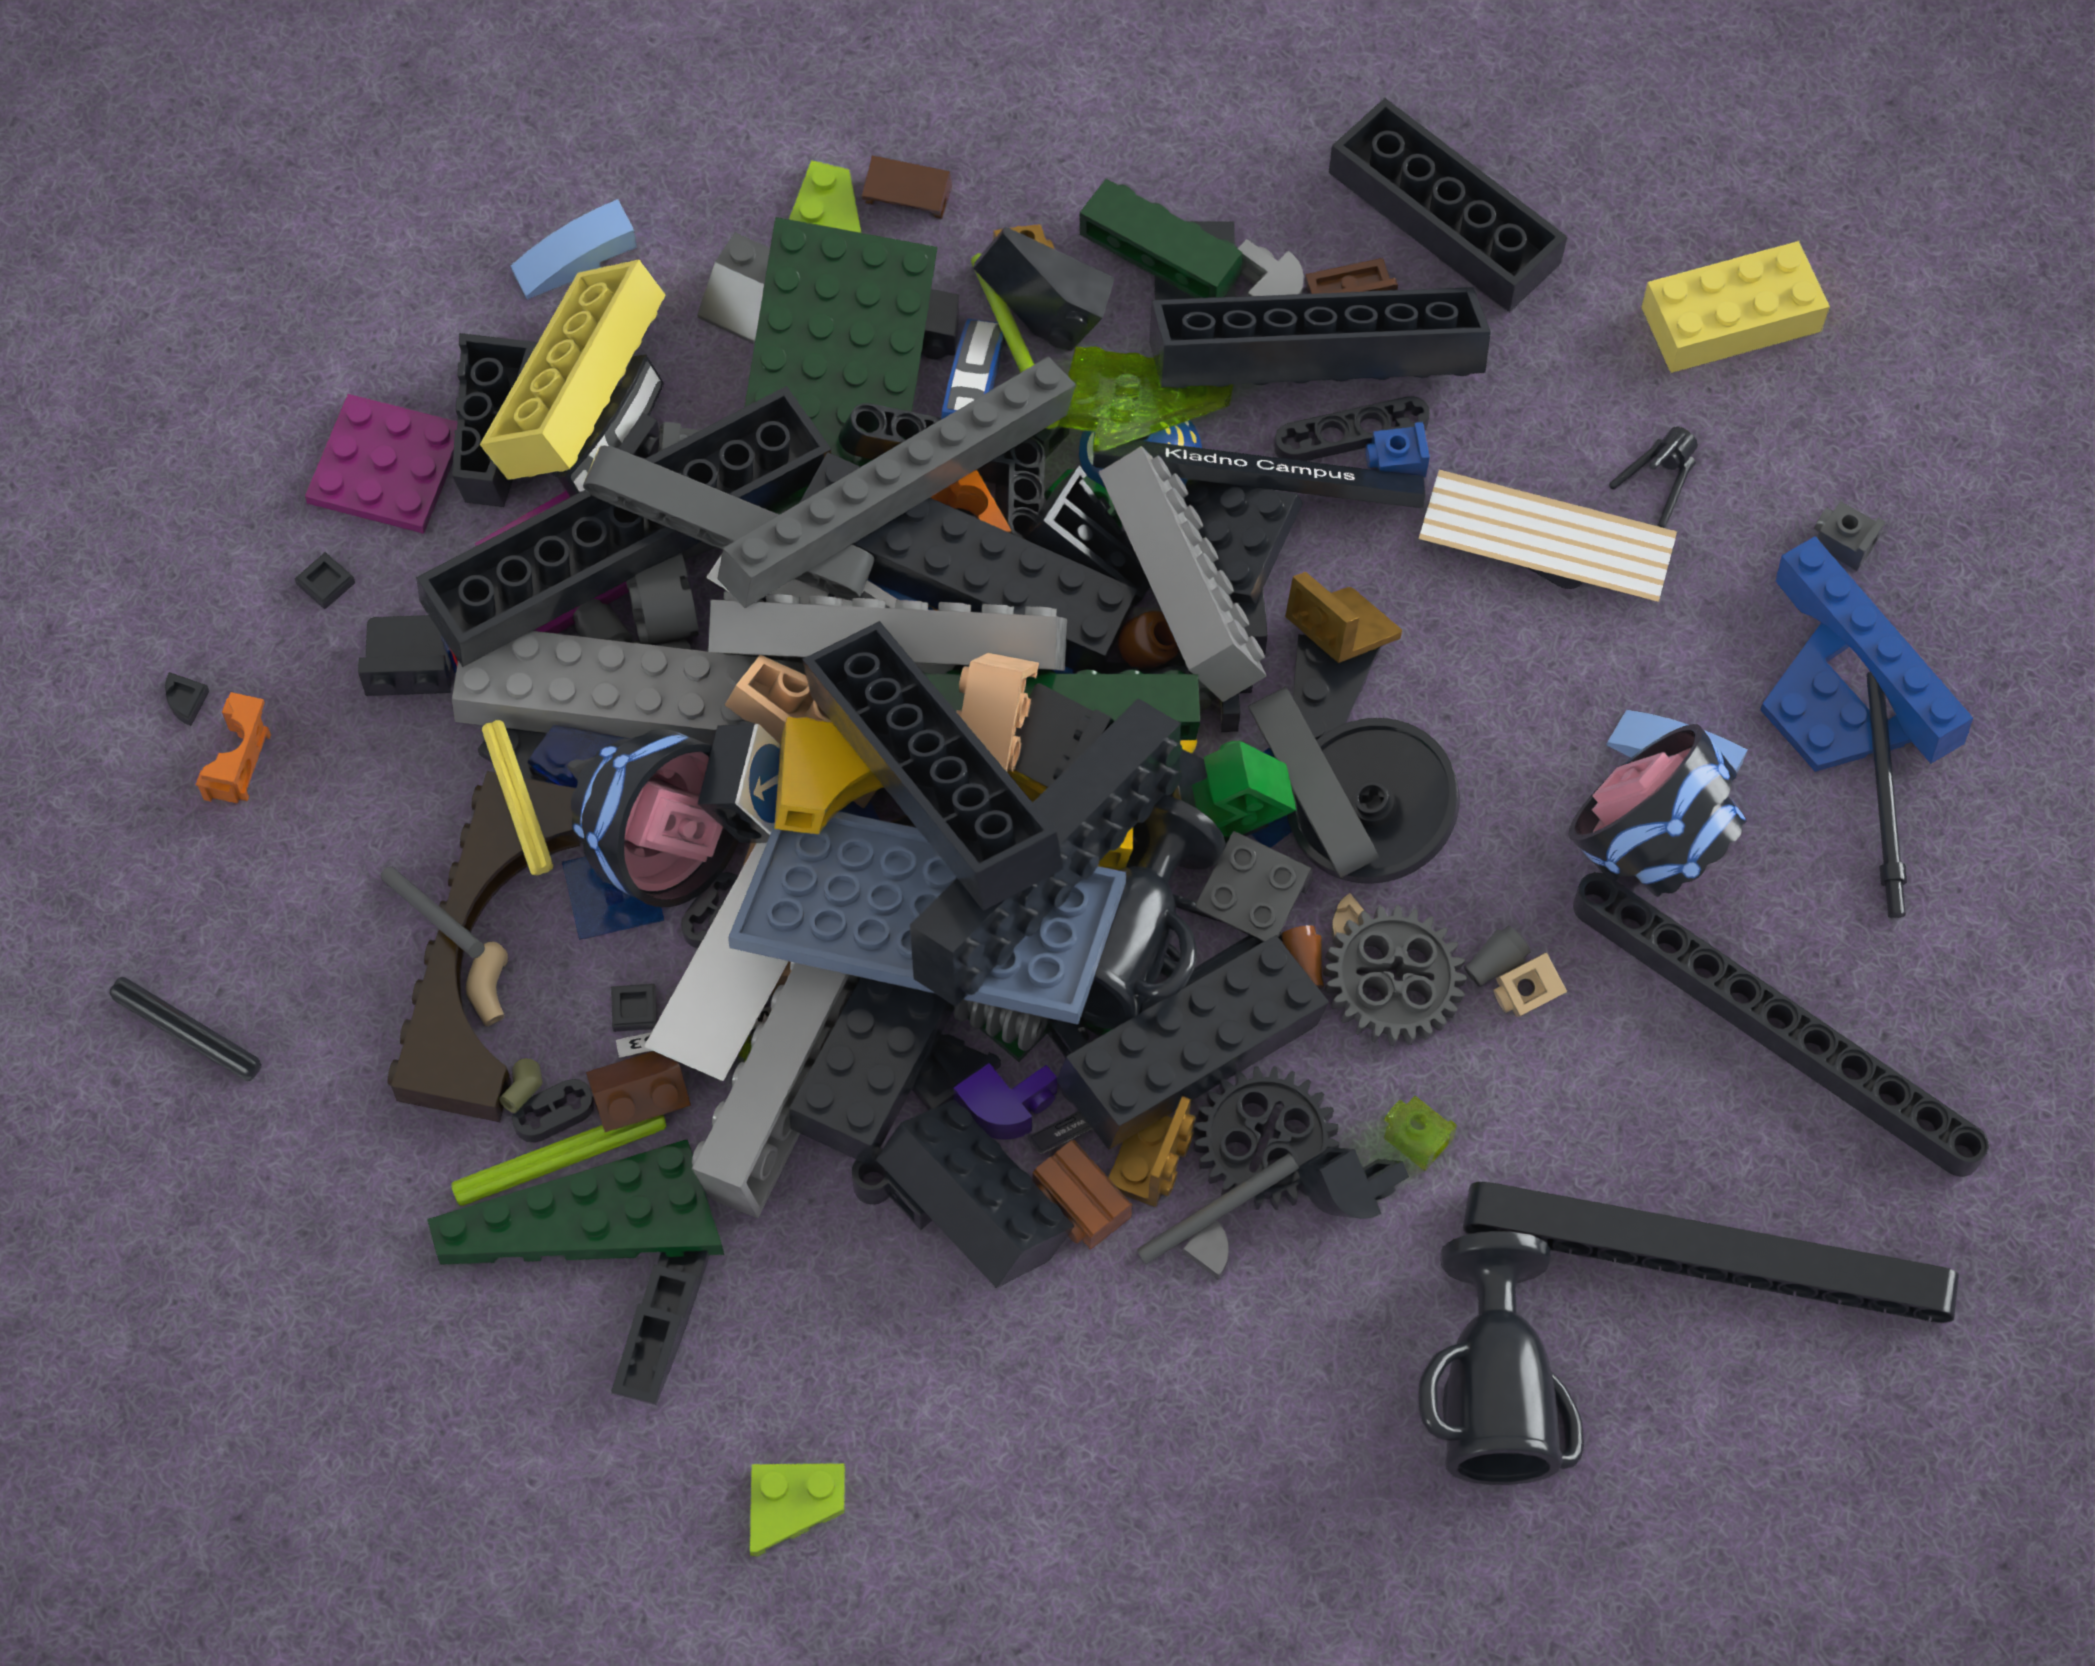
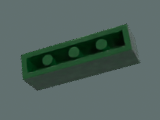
(1160, 242)

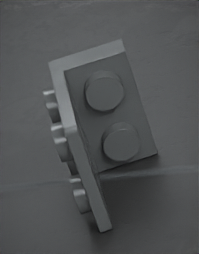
(1254, 887)

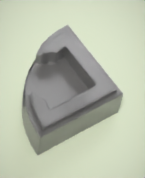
(1209, 1249)

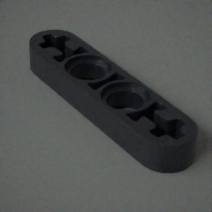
(1349, 424)

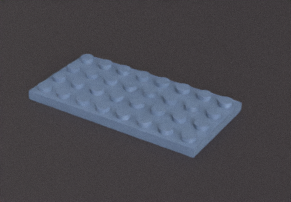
(861, 882)

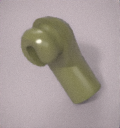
(526, 1081)

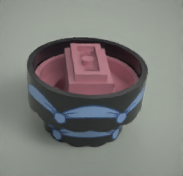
(1662, 813)
(644, 818)

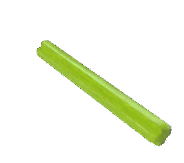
(550, 1159)

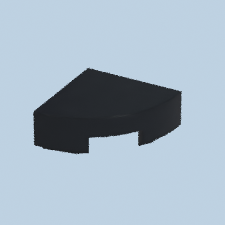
(185, 697)

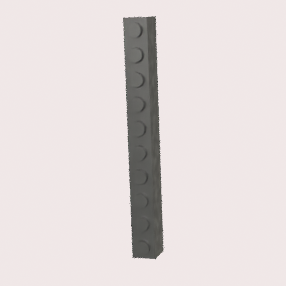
(894, 482)

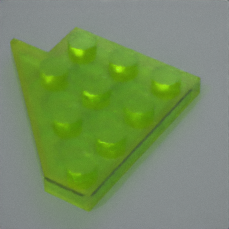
(1124, 399)

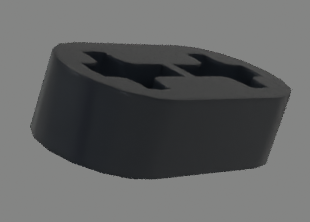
(703, 906)
(557, 1119)

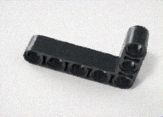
(1009, 474)

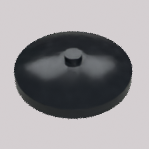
(1399, 791)

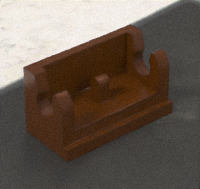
(907, 185)

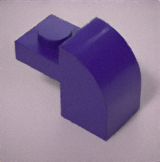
(1002, 1110)

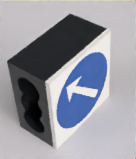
(742, 781)

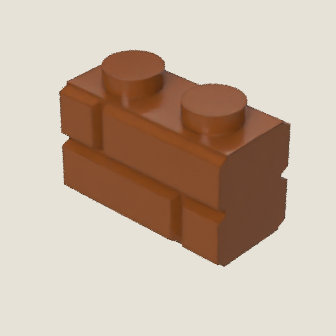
(1082, 1194)

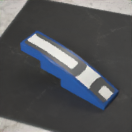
(974, 364)

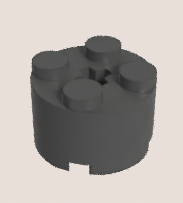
(663, 603)

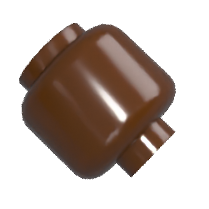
(1147, 641)

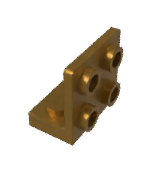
(1338, 621)
(1150, 1157)

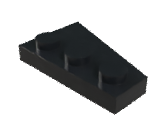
(1326, 688)

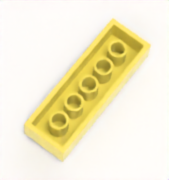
(573, 370)

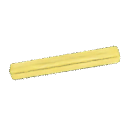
(517, 798)

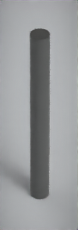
(433, 912)
(1217, 1208)

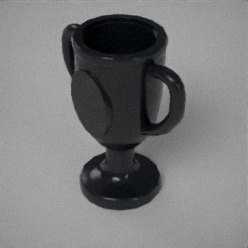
(1147, 915)
(1500, 1380)

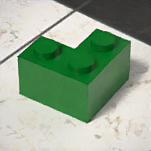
(1243, 789)

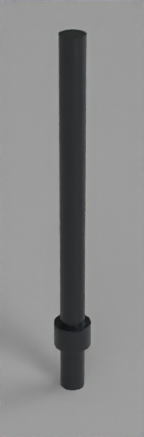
(1892, 871)

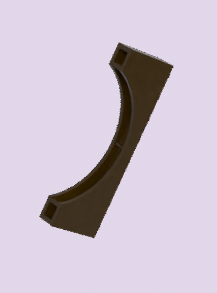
(441, 1055)

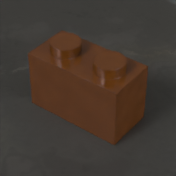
(637, 1089)

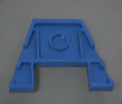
(1820, 710)

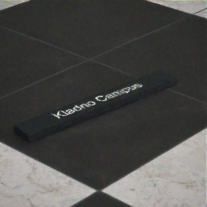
(1278, 473)

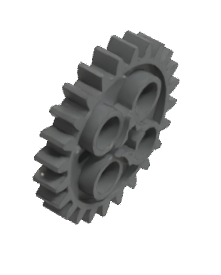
(1395, 1012)

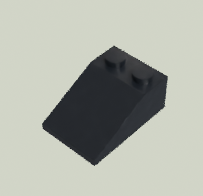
(1045, 288)

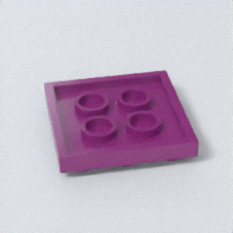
(384, 464)

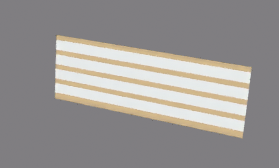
(1548, 535)

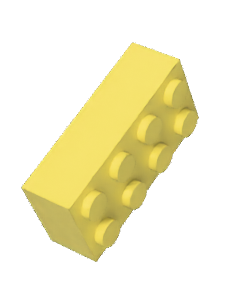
(1734, 306)

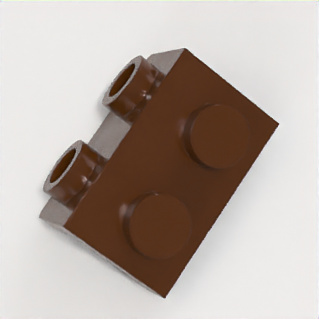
(1356, 277)

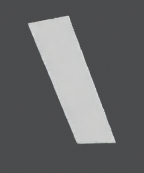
(718, 993)

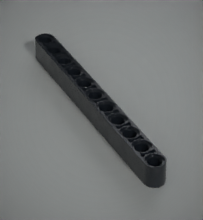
(1789, 1042)
(1716, 1251)

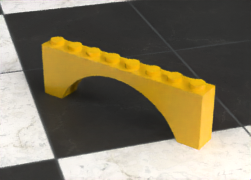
(825, 774)

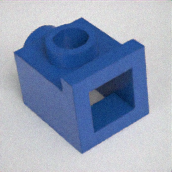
(1399, 450)

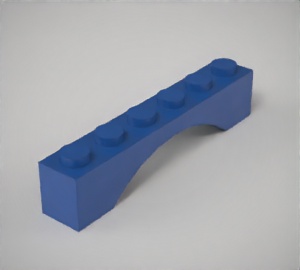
(1920, 700)

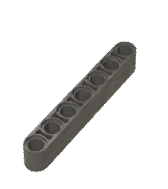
(708, 514)

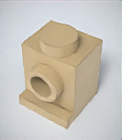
(1544, 981)

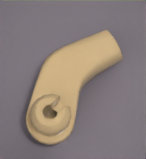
(483, 981)

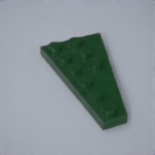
(595, 1214)

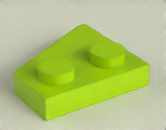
(827, 198)
(792, 1499)

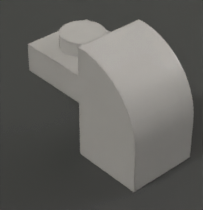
(1268, 274)

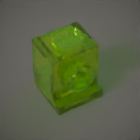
(1418, 1145)

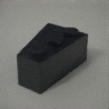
(1082, 530)

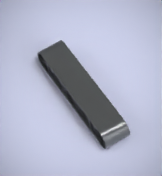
(1314, 782)

